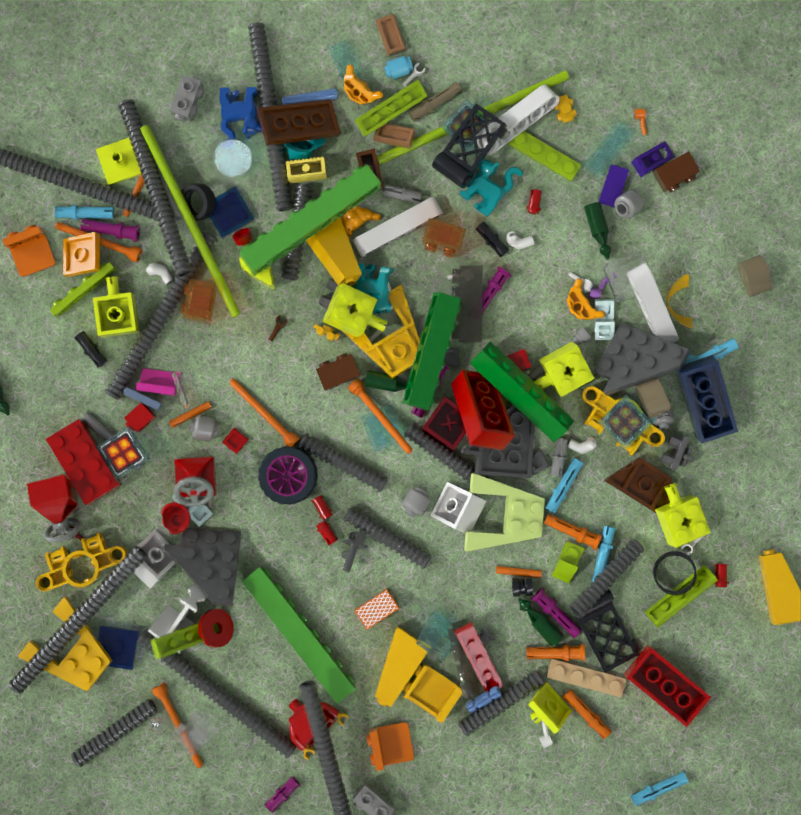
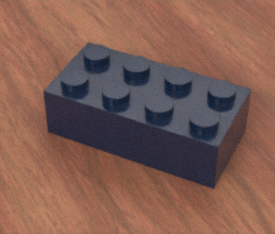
(707, 399)

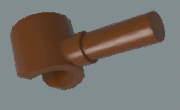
(278, 326)

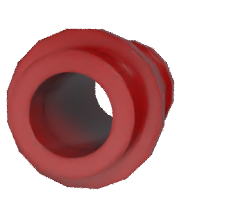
(534, 202)
(322, 507)
(326, 532)
(721, 575)

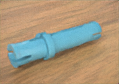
(84, 212)
(730, 346)
(564, 485)
(604, 550)
(658, 789)

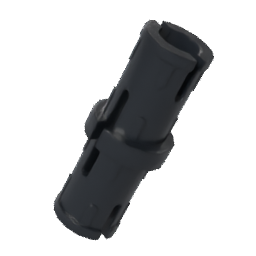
(492, 239)
(90, 349)

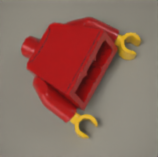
(300, 727)

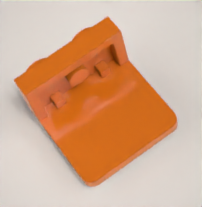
(30, 250)
(390, 745)

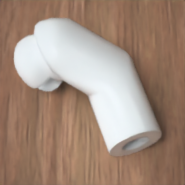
(517, 242)
(158, 269)
(583, 447)

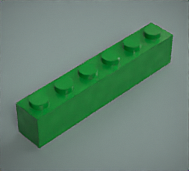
(431, 351)
(522, 392)

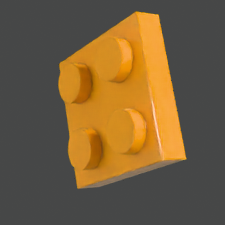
(81, 254)

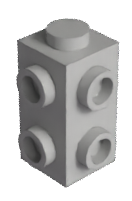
(186, 99)
(372, 801)

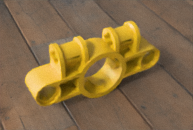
(602, 405)
(60, 568)

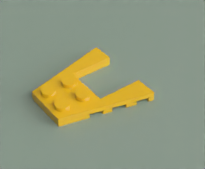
(397, 350)
(83, 662)

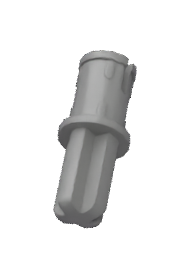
(402, 193)
(559, 457)

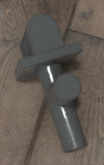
(356, 541)

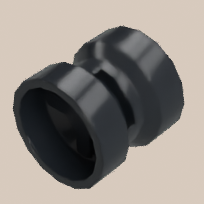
(517, 586)

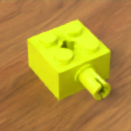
(107, 306)
(361, 307)
(554, 368)
(672, 516)

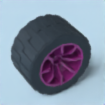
(287, 475)

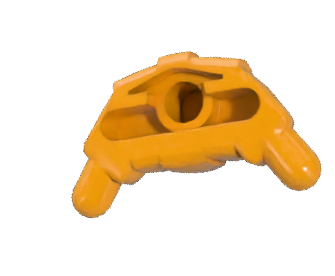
(358, 89)
(356, 217)
(580, 305)

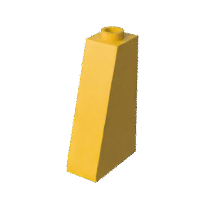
(336, 253)
(780, 589)
(399, 666)

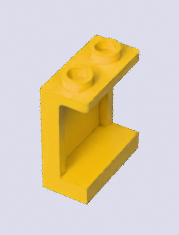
(432, 692)

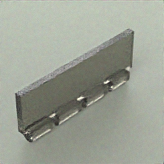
(471, 295)
(472, 686)

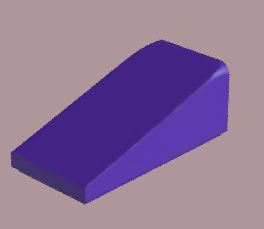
(651, 159)
(613, 185)

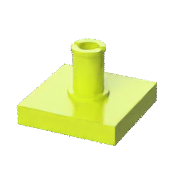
(118, 161)
(549, 708)

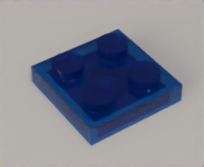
(230, 212)
(120, 645)

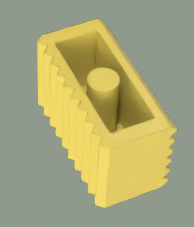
(306, 170)

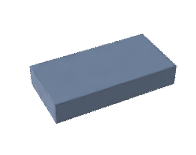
(143, 398)

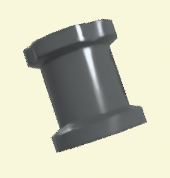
(486, 636)

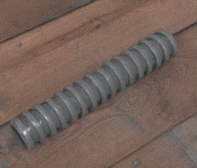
(293, 257)
(440, 452)
(342, 462)
(388, 538)
(606, 578)
(501, 703)
(113, 733)

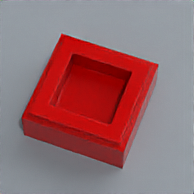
(235, 440)

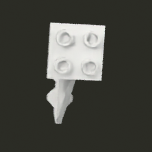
(172, 620)

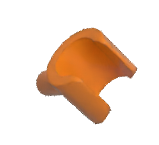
(641, 114)

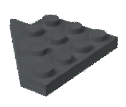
(637, 358)
(515, 458)
(209, 561)

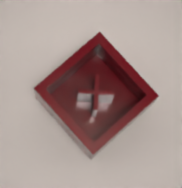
(446, 424)

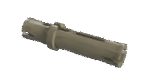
(431, 104)

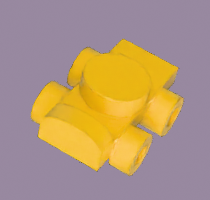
(564, 106)
(327, 331)

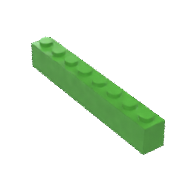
(310, 220)
(299, 635)

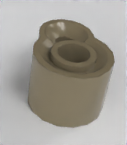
(755, 275)
(653, 398)

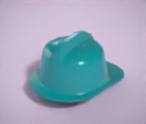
(303, 149)

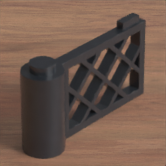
(458, 170)
(602, 606)

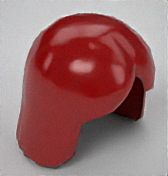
(175, 517)

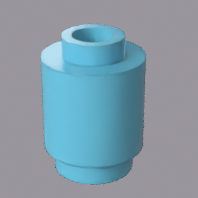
(398, 67)

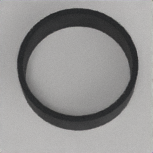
(675, 553)

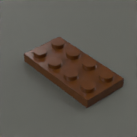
(298, 122)

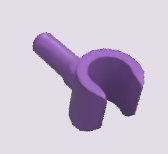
(595, 293)

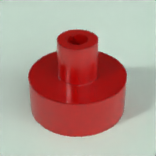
(242, 237)

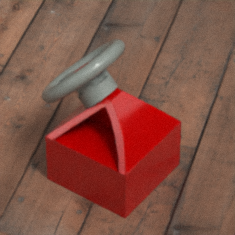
(195, 478)
(55, 500)

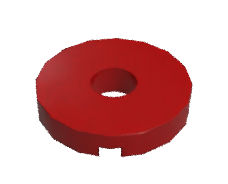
(225, 628)

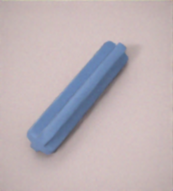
(311, 96)

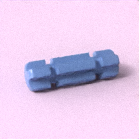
(483, 699)

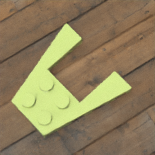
(521, 519)

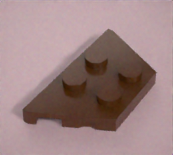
(642, 483)

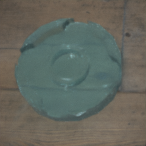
(232, 157)

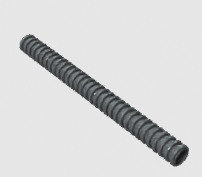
(267, 99)
(78, 184)
(155, 188)
(156, 323)
(80, 617)
(222, 698)
(324, 748)

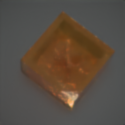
(443, 238)
(199, 302)

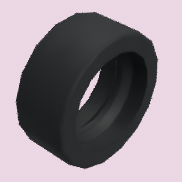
(208, 196)

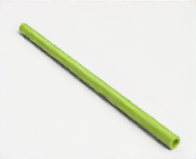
(492, 108)
(190, 221)

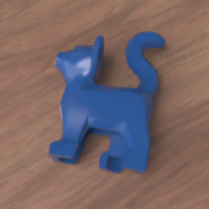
(239, 111)

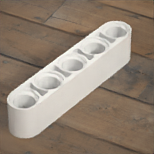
(521, 116)
(396, 226)
(652, 303)

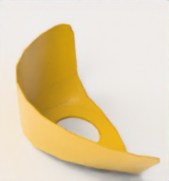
(682, 282)

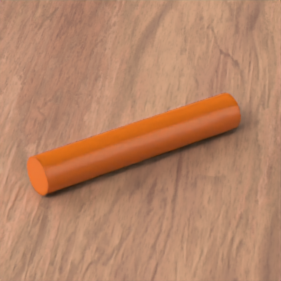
(137, 189)
(190, 414)
(518, 571)

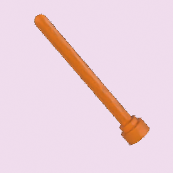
(131, 252)
(357, 388)
(289, 438)
(161, 693)

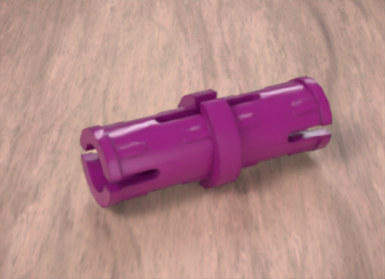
(282, 794)

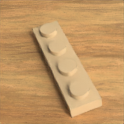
(586, 677)

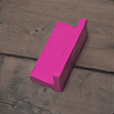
(157, 382)

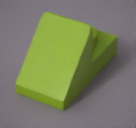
(567, 562)

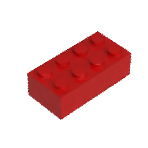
(482, 411)
(83, 462)
(667, 686)

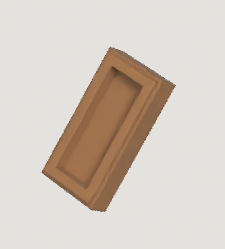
(390, 35)
(395, 135)

